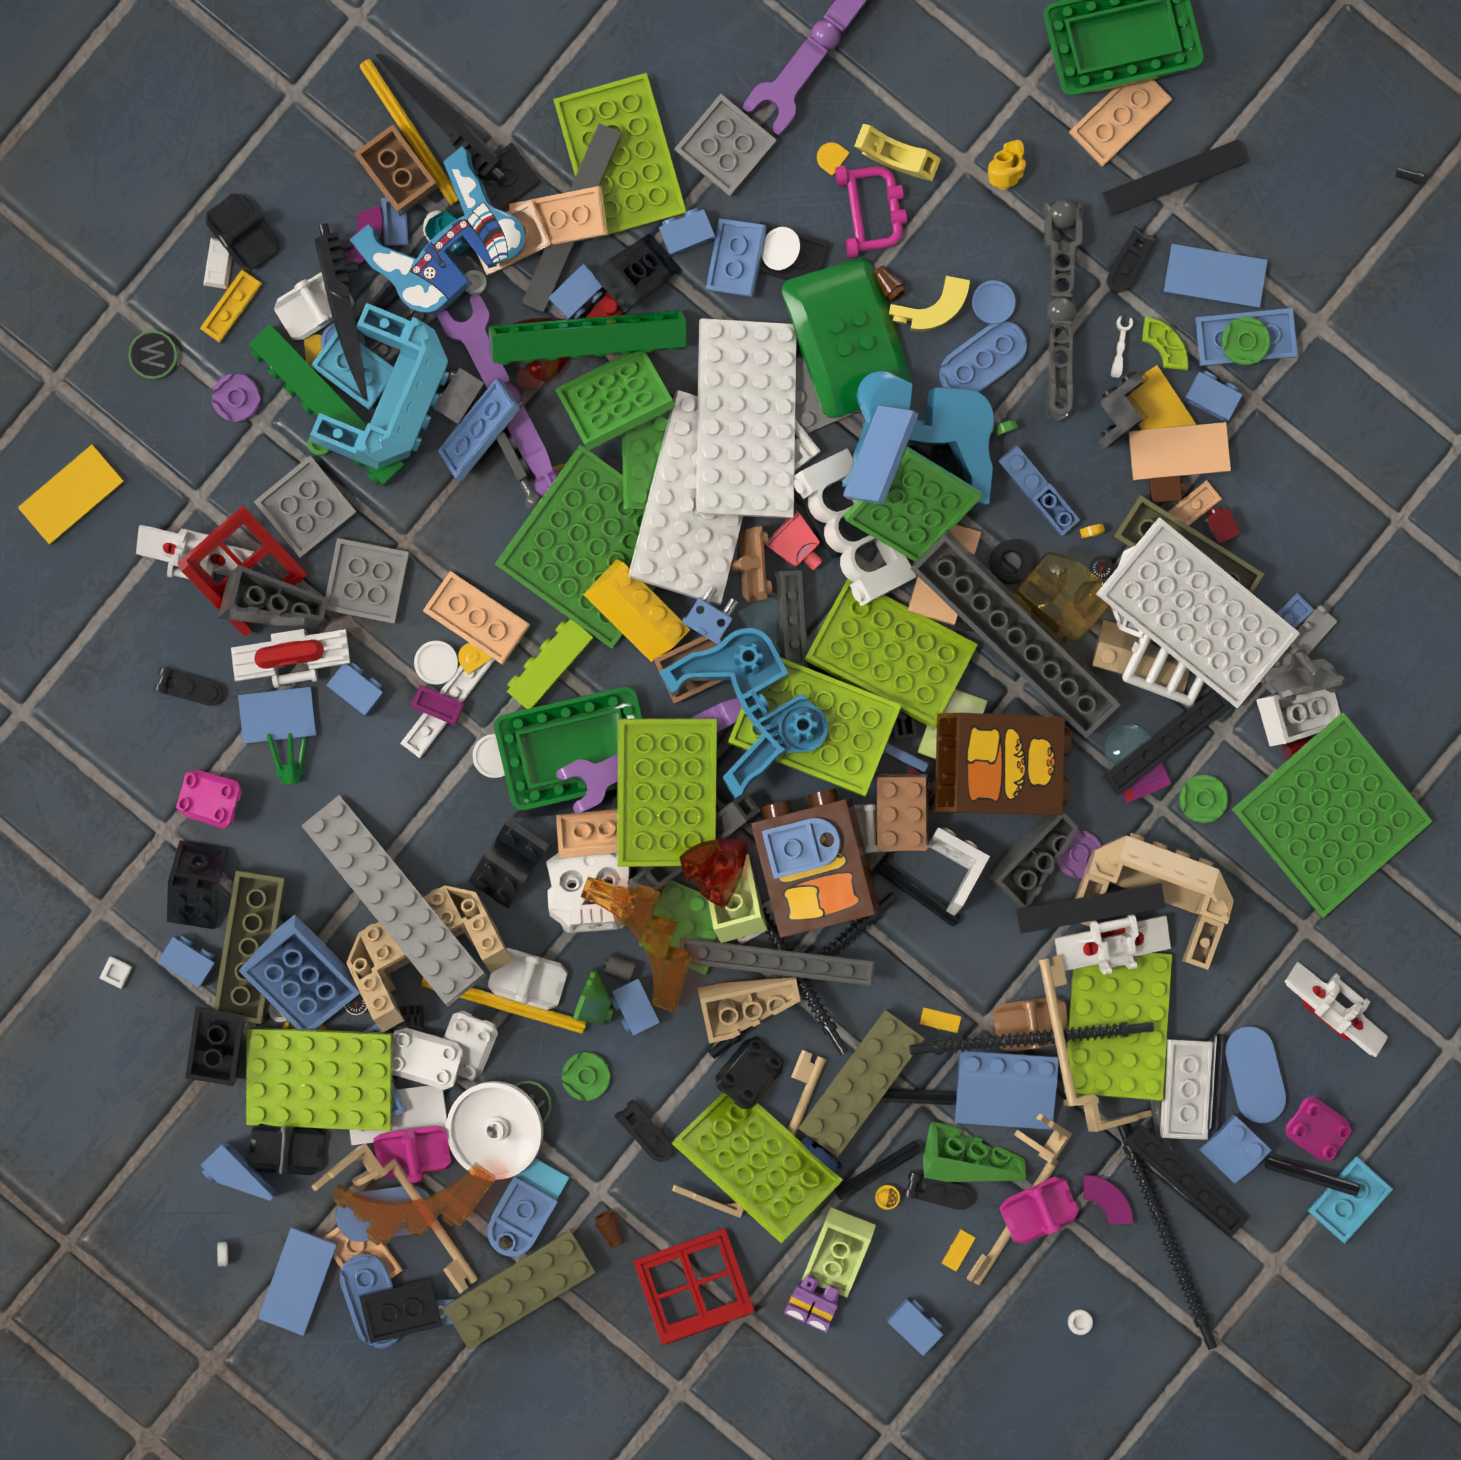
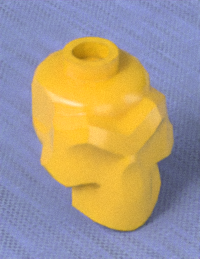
(1007, 165)

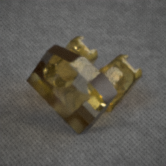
(1063, 595)

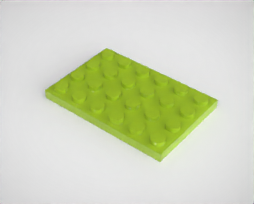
(640, 177)
(892, 653)
(856, 728)
(664, 788)
(1127, 1065)
(319, 1078)
(758, 1164)

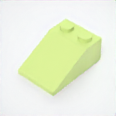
(958, 703)
(743, 913)
(839, 1250)

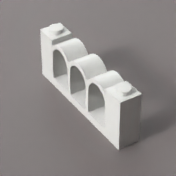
(866, 585)

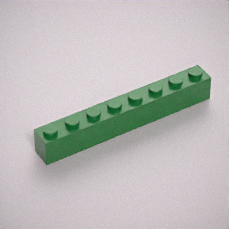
(587, 337)
(312, 389)

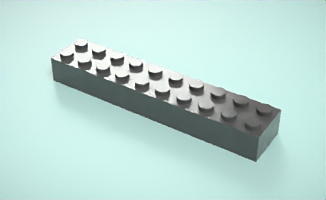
(1016, 634)

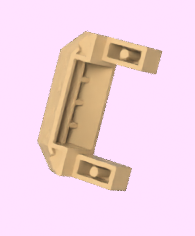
(1184, 882)
(378, 955)

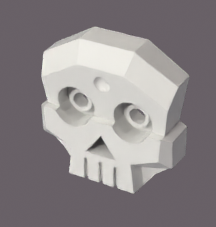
(566, 903)

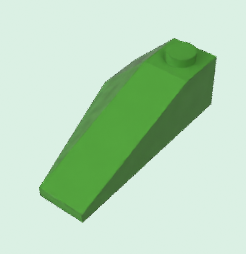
(594, 1002)
(959, 1158)

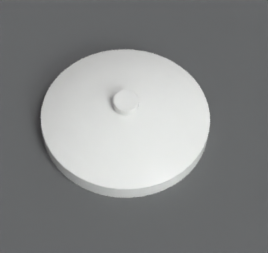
(495, 1128)

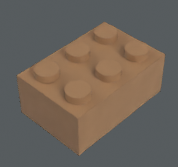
(396, 170)
(692, 687)
(902, 812)

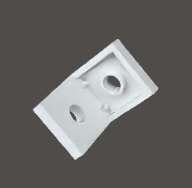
(966, 855)

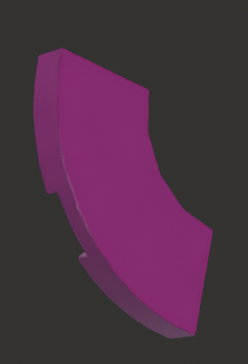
(372, 217)
(1109, 1198)

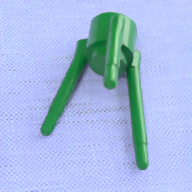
(290, 772)

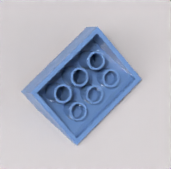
(300, 975)
(1005, 1089)

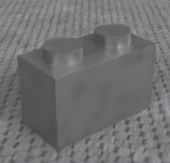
(459, 396)

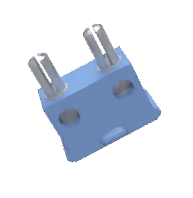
(706, 621)

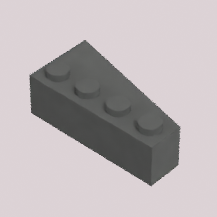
(269, 601)
(1033, 859)

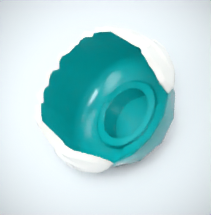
(436, 222)

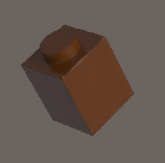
(1166, 489)

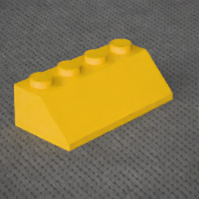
(636, 611)

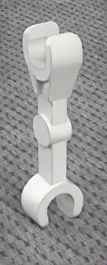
(1117, 365)

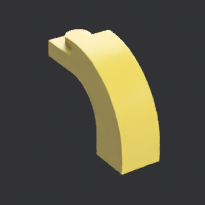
(896, 155)
(939, 314)

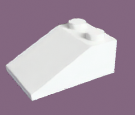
(1297, 719)

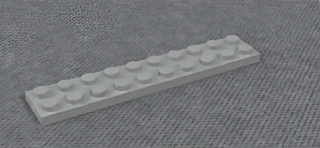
(393, 900)

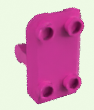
(209, 798)
(1318, 1129)
(415, 1150)
(1039, 1210)

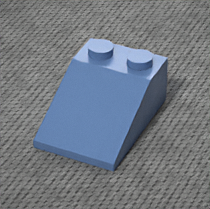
(233, 1170)

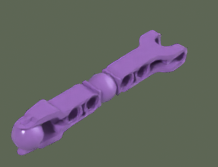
(823, 37)
(475, 339)
(604, 774)

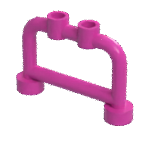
(894, 194)

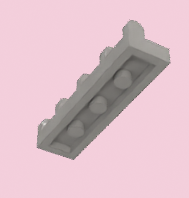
(1311, 633)

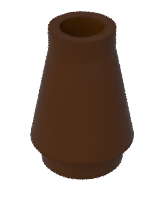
(890, 285)
(609, 1227)

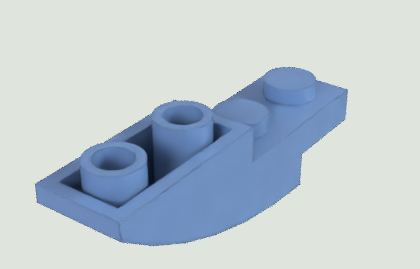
(1038, 490)

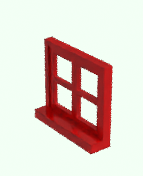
(214, 591)
(706, 1319)

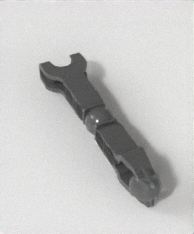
(1061, 308)

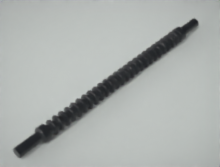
(829, 951)
(829, 1028)
(940, 1047)
(1201, 1321)

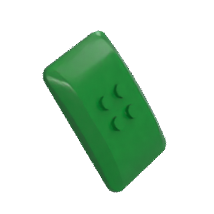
(1120, 42)
(843, 332)
(551, 736)

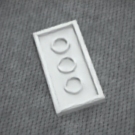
(1186, 1089)
(423, 1106)

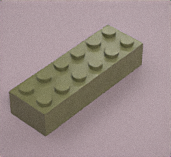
(1144, 515)
(251, 920)
(860, 1084)
(519, 1289)

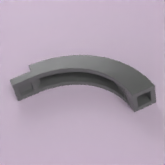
(727, 822)

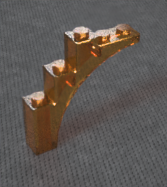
(655, 934)
(386, 1217)

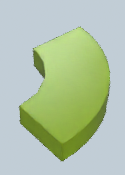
(1166, 342)

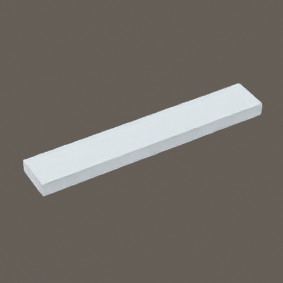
(429, 727)

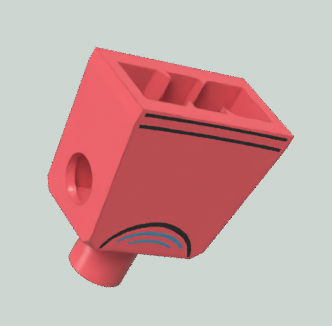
(795, 543)

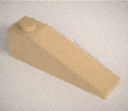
(1114, 653)
(743, 1004)

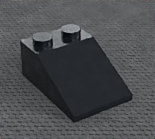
(636, 272)
(215, 1046)

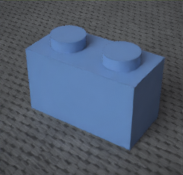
(686, 232)
(576, 293)
(1213, 396)
(355, 688)
(187, 961)
(635, 1007)
(915, 1326)

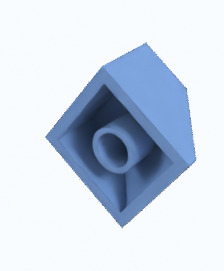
(1235, 1149)

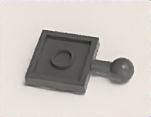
(520, 470)

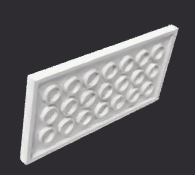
(746, 418)
(674, 543)
(1197, 612)

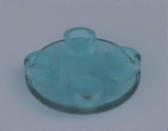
(1123, 741)

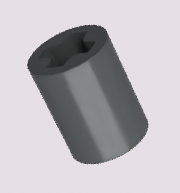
(619, 967)

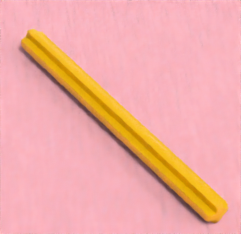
(409, 131)
(521, 1009)

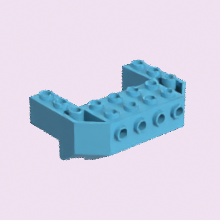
(405, 398)

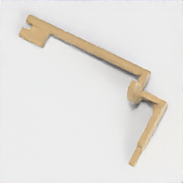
(1053, 977)
(803, 1071)
(1049, 1153)
(458, 1268)

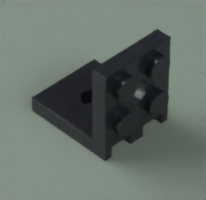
(195, 884)

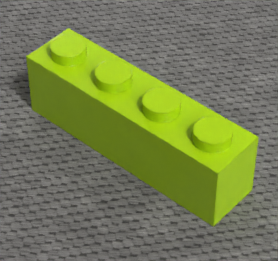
(550, 664)

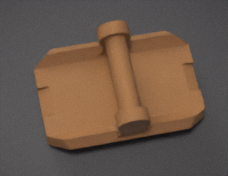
(752, 564)
(1026, 1017)

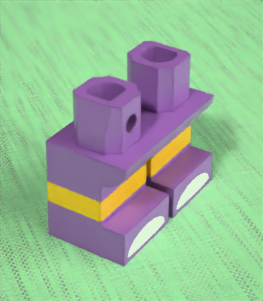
(823, 1307)

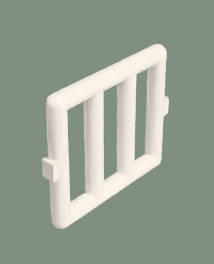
(1149, 683)

